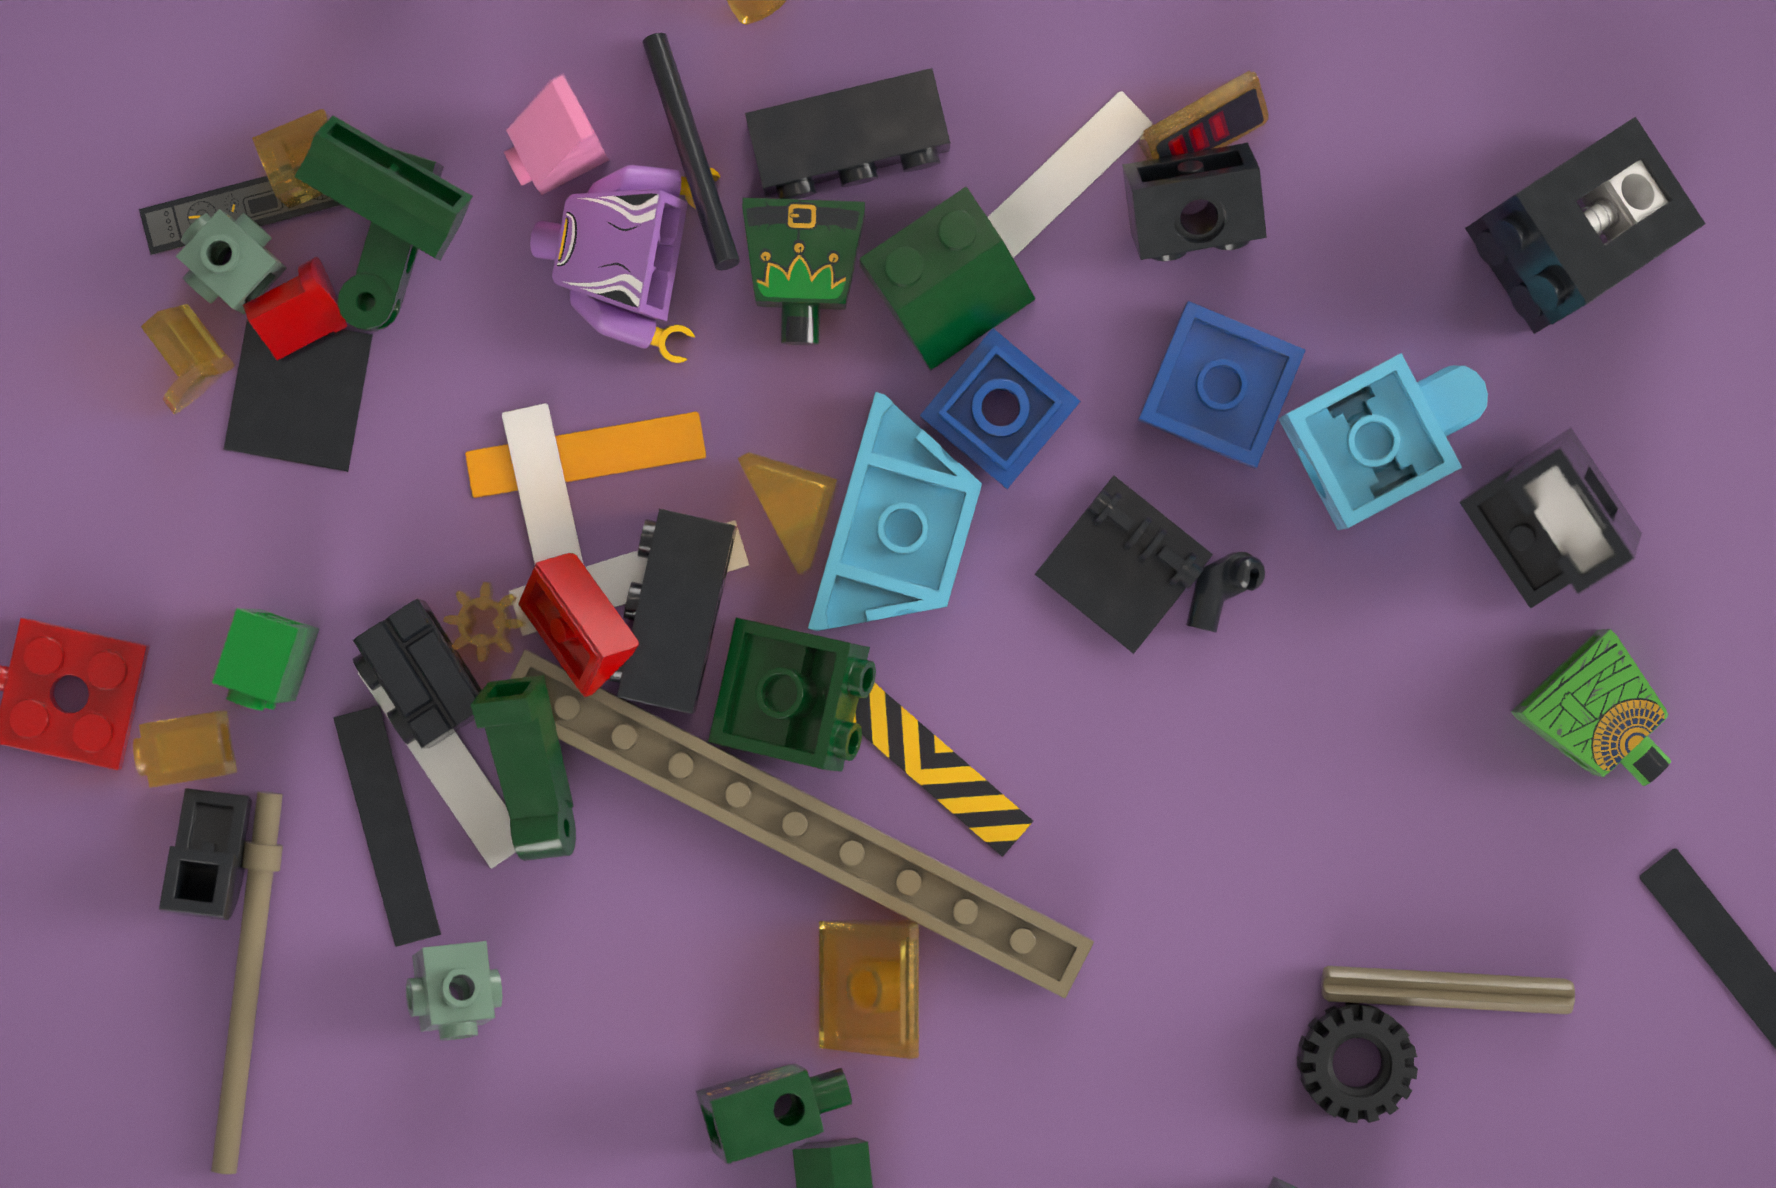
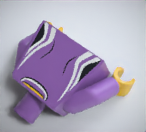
(621, 252)

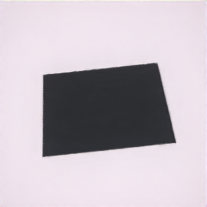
(302, 403)

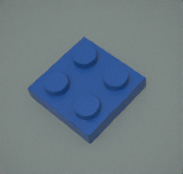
(1221, 384)

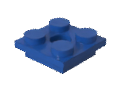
(1000, 449)

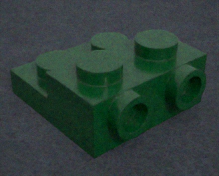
(792, 695)

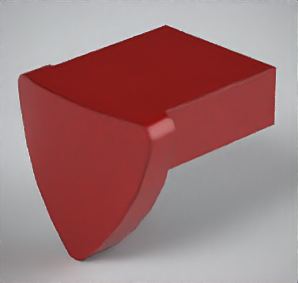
(296, 311)

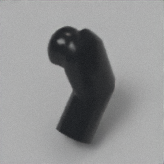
(1221, 582)

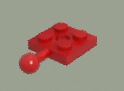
(28, 706)

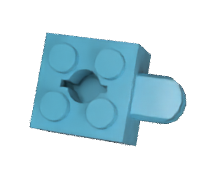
(1383, 435)

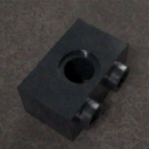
(1165, 185)

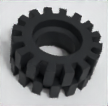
(1384, 1090)

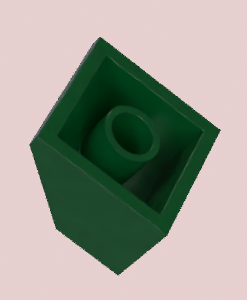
(947, 278)

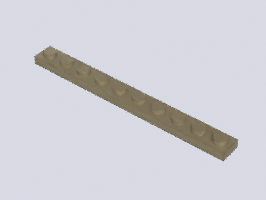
(812, 831)

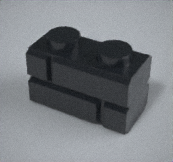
(419, 674)

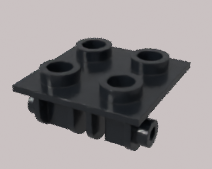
(1123, 564)

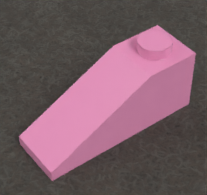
(553, 139)

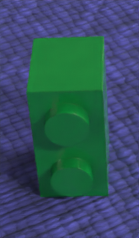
(264, 658)

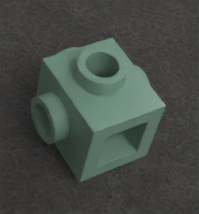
(249, 269)
(463, 968)

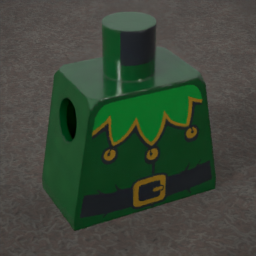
(802, 259)
(742, 1111)

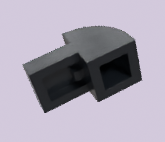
(206, 862)

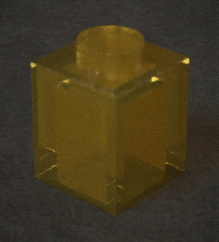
(185, 749)

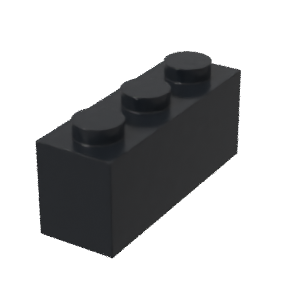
(849, 134)
(675, 609)

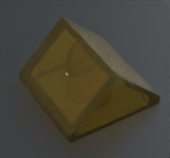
(795, 503)
(869, 987)

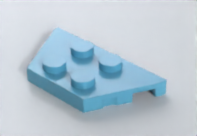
(897, 526)

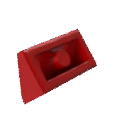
(577, 621)

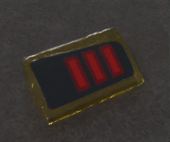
(1209, 121)

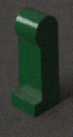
(383, 273)
(528, 765)

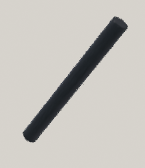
(691, 152)

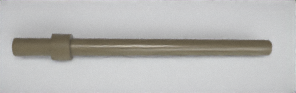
(261, 858)

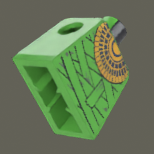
(1599, 710)

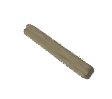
(1447, 990)

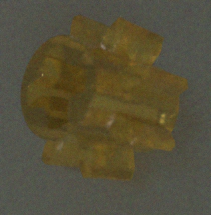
(466, 621)

